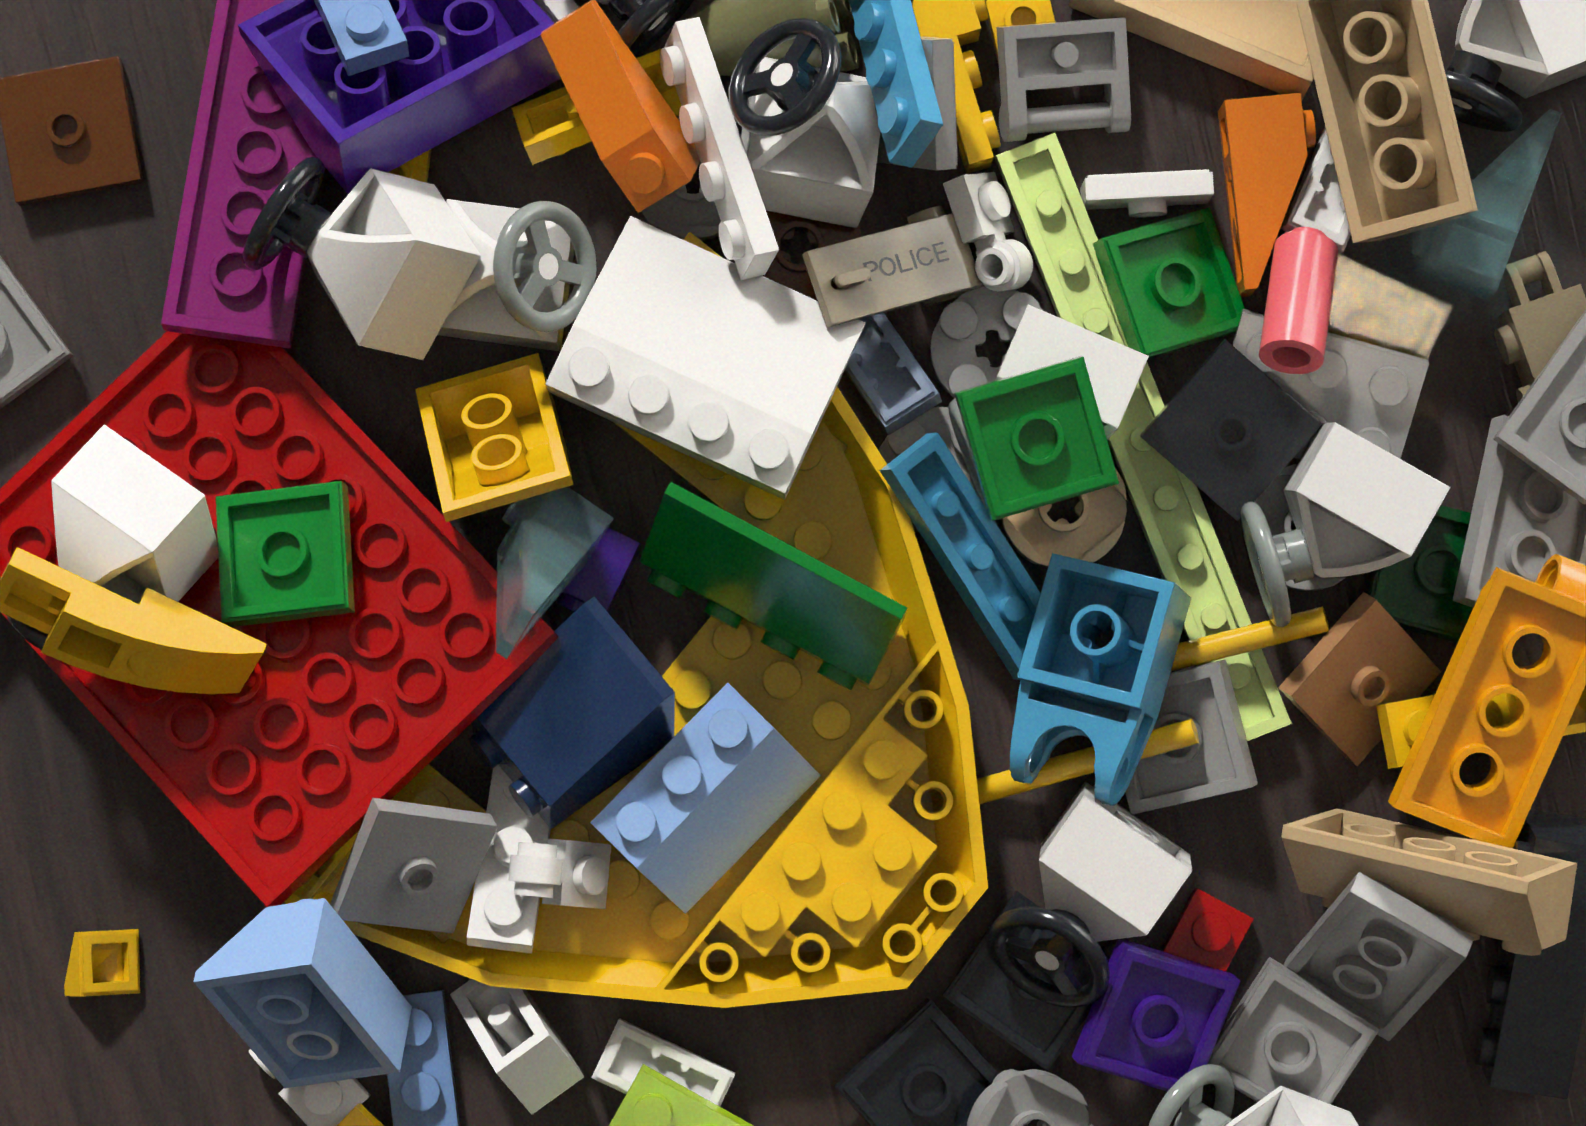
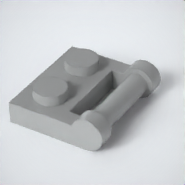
(1063, 57)

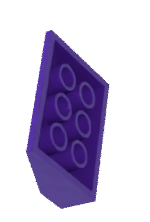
(459, 71)

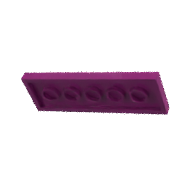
(236, 162)

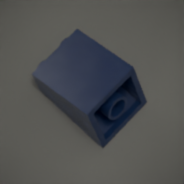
(576, 717)

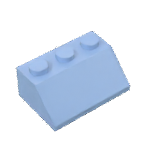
(705, 798)
(307, 996)

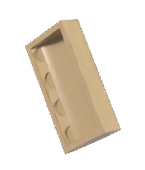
(1242, 37)

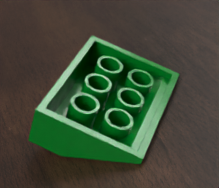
(770, 586)

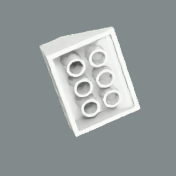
(704, 357)

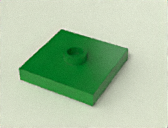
(1171, 283)
(1036, 438)
(285, 554)

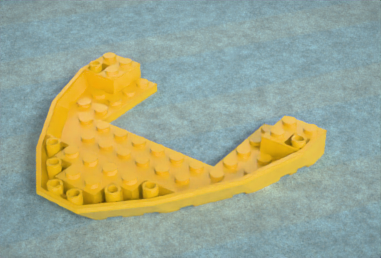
(859, 870)

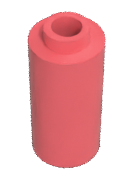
(1298, 301)

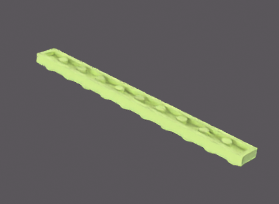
(1161, 495)

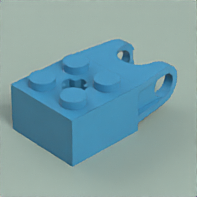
(1089, 690)

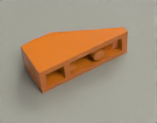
(620, 107)
(1262, 161)

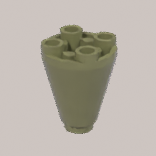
(737, 23)

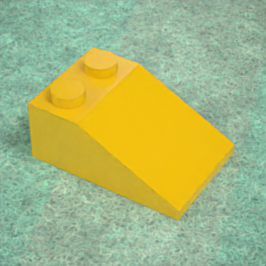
(493, 437)

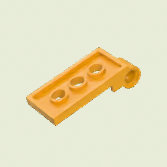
(1477, 673)

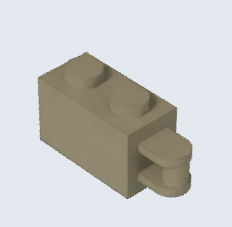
(1536, 327)

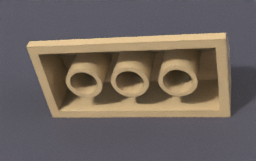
(1387, 115)
(1468, 881)

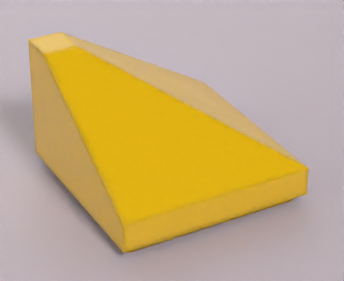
(103, 963)

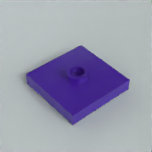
(1155, 1016)

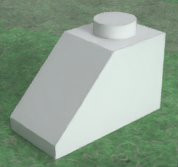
(518, 1042)

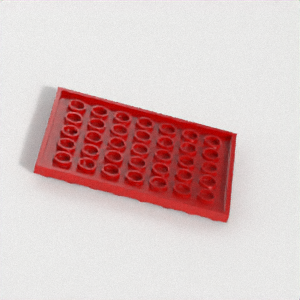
(335, 700)

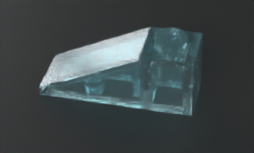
(1476, 247)
(540, 557)

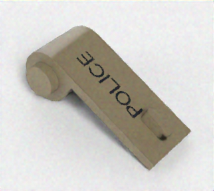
(893, 269)

